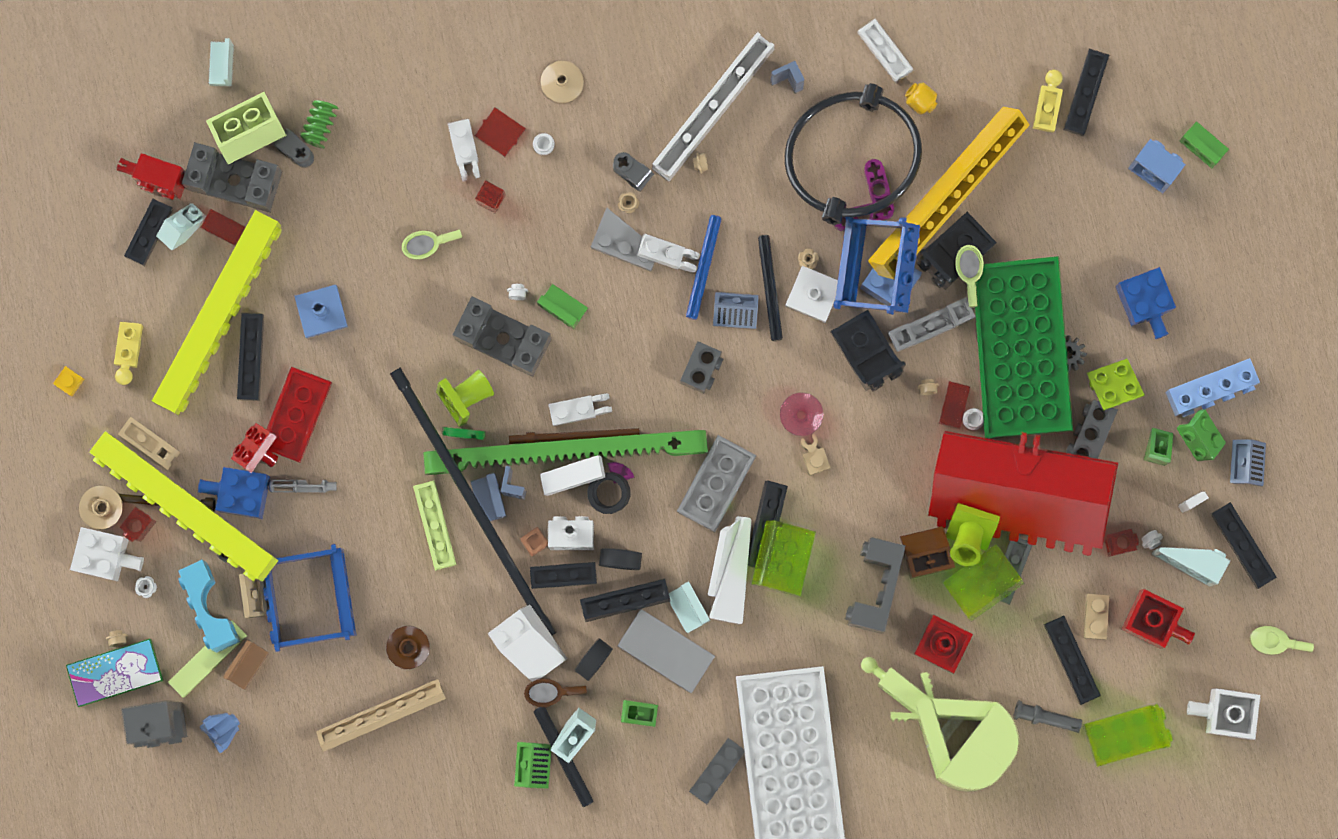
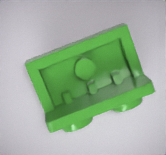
(1202, 436)

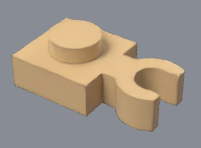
(815, 459)

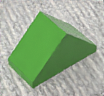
(1159, 447)
(639, 713)

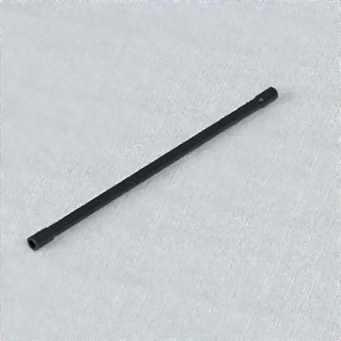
(405, 387)

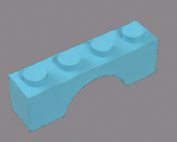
(198, 581)

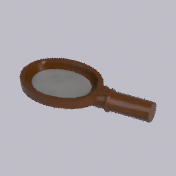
(549, 692)

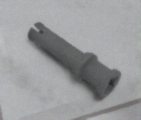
(1038, 715)

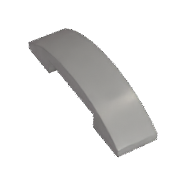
(931, 325)

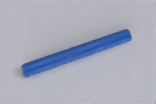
(703, 267)

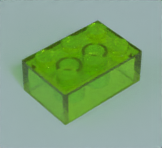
(783, 558)
(983, 584)

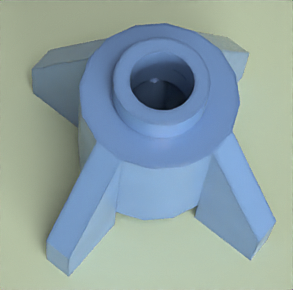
(220, 729)

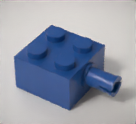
(1147, 299)
(239, 492)

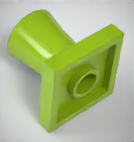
(464, 395)
(972, 532)

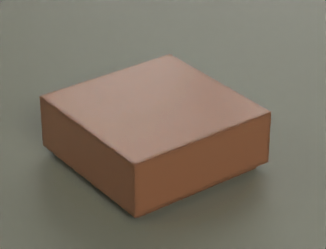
(534, 541)

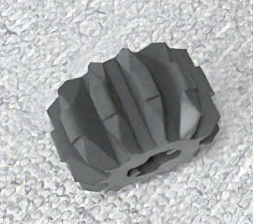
(1074, 349)

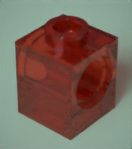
(490, 196)
(146, 521)
(1112, 546)

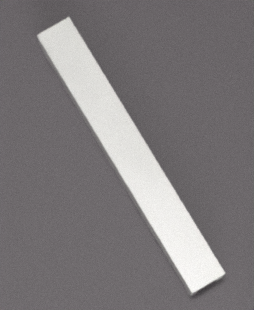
(713, 107)

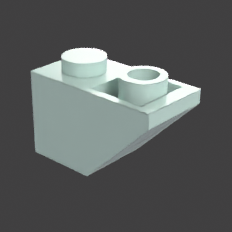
(181, 226)

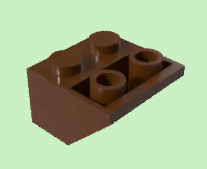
(927, 552)

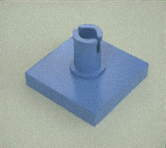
(321, 311)

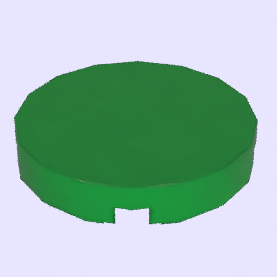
(463, 433)

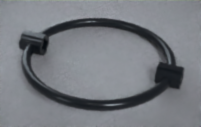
(836, 208)

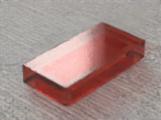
(223, 227)
(954, 405)

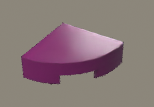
(620, 469)

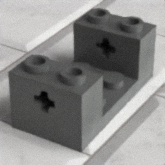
(210, 176)
(480, 330)
(886, 555)
(154, 724)

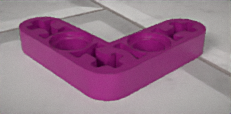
(874, 198)

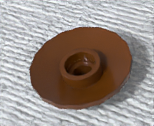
(396, 647)

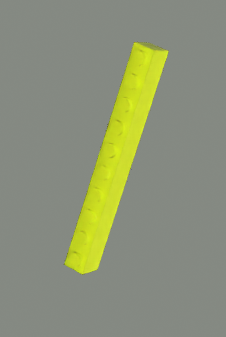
(217, 312)
(183, 506)

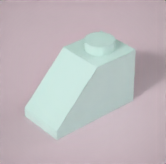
(574, 735)

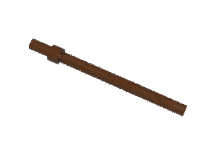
(531, 437)

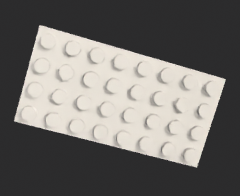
(790, 755)

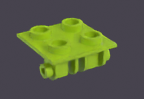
(1115, 384)

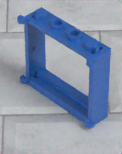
(852, 258)
(342, 596)

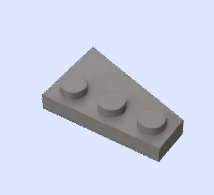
(619, 241)

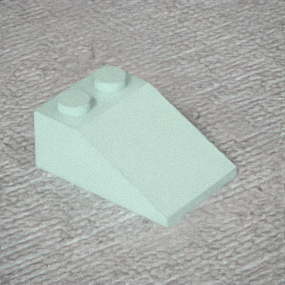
(1200, 564)

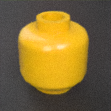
(921, 98)

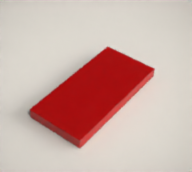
(297, 413)

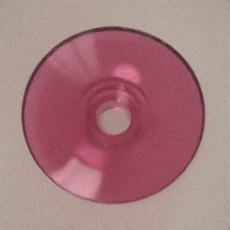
(801, 402)

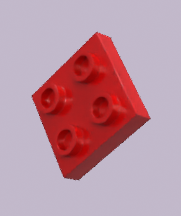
(255, 448)
(943, 644)

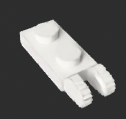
(464, 147)
(667, 253)
(577, 409)

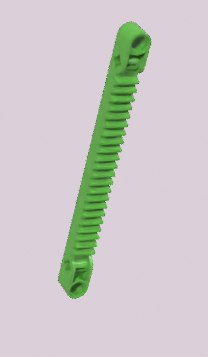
(691, 443)

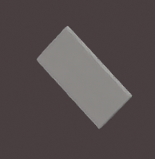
(716, 483)
(666, 651)

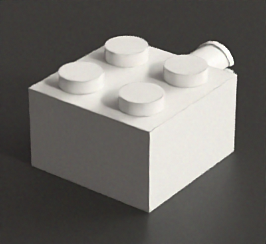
(571, 534)
(103, 555)
(1229, 713)

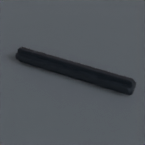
(770, 288)
(569, 768)

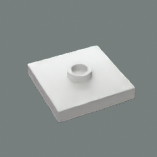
(813, 294)

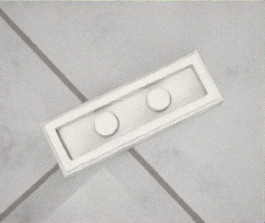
(885, 50)
(572, 475)

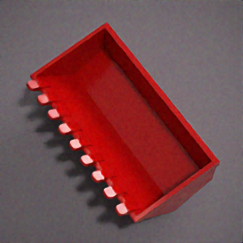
(1028, 487)

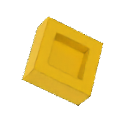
(68, 381)

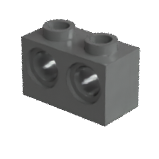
(696, 365)

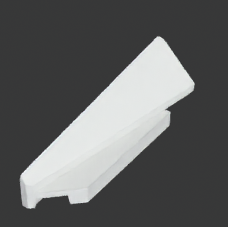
(730, 572)

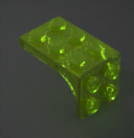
(1128, 734)

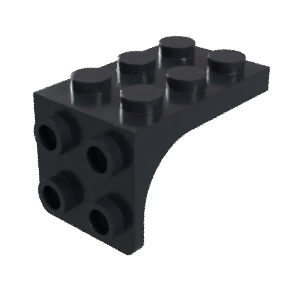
(941, 255)
(867, 351)

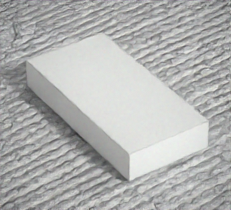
(1193, 501)

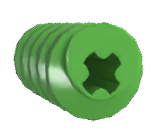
(318, 123)

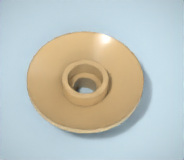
(565, 91)
(90, 504)

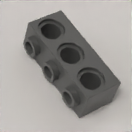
(1100, 427)

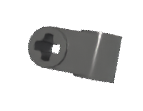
(292, 147)
(635, 173)

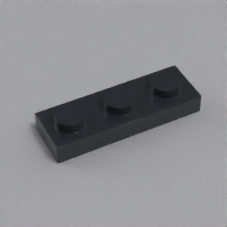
(145, 235)
(563, 575)

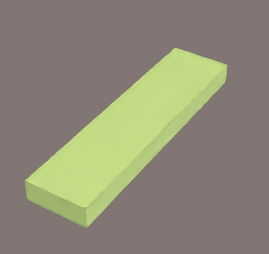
(434, 525)
(201, 666)

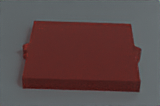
(500, 132)

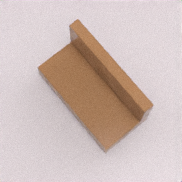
(246, 664)

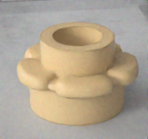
(700, 162)
(634, 202)
(808, 253)
(928, 387)
(116, 638)

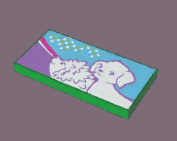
(114, 673)

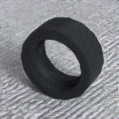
(625, 492)
(620, 559)
(593, 659)

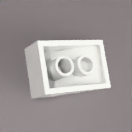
(528, 644)

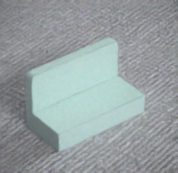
(221, 63)
(688, 607)

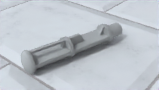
(302, 486)

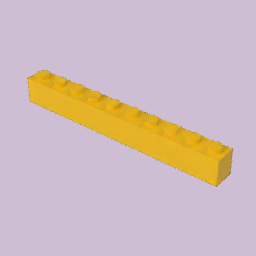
(954, 186)

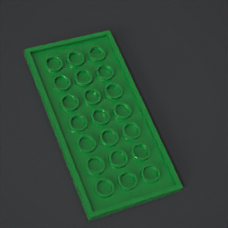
(1023, 348)

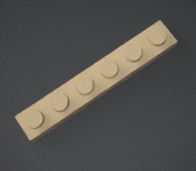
(380, 715)

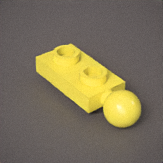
(1049, 102)
(127, 350)

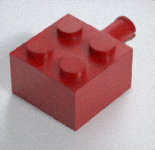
(155, 175)
(1155, 620)

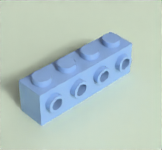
(1213, 387)

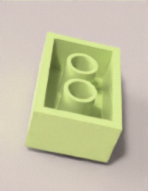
(246, 127)

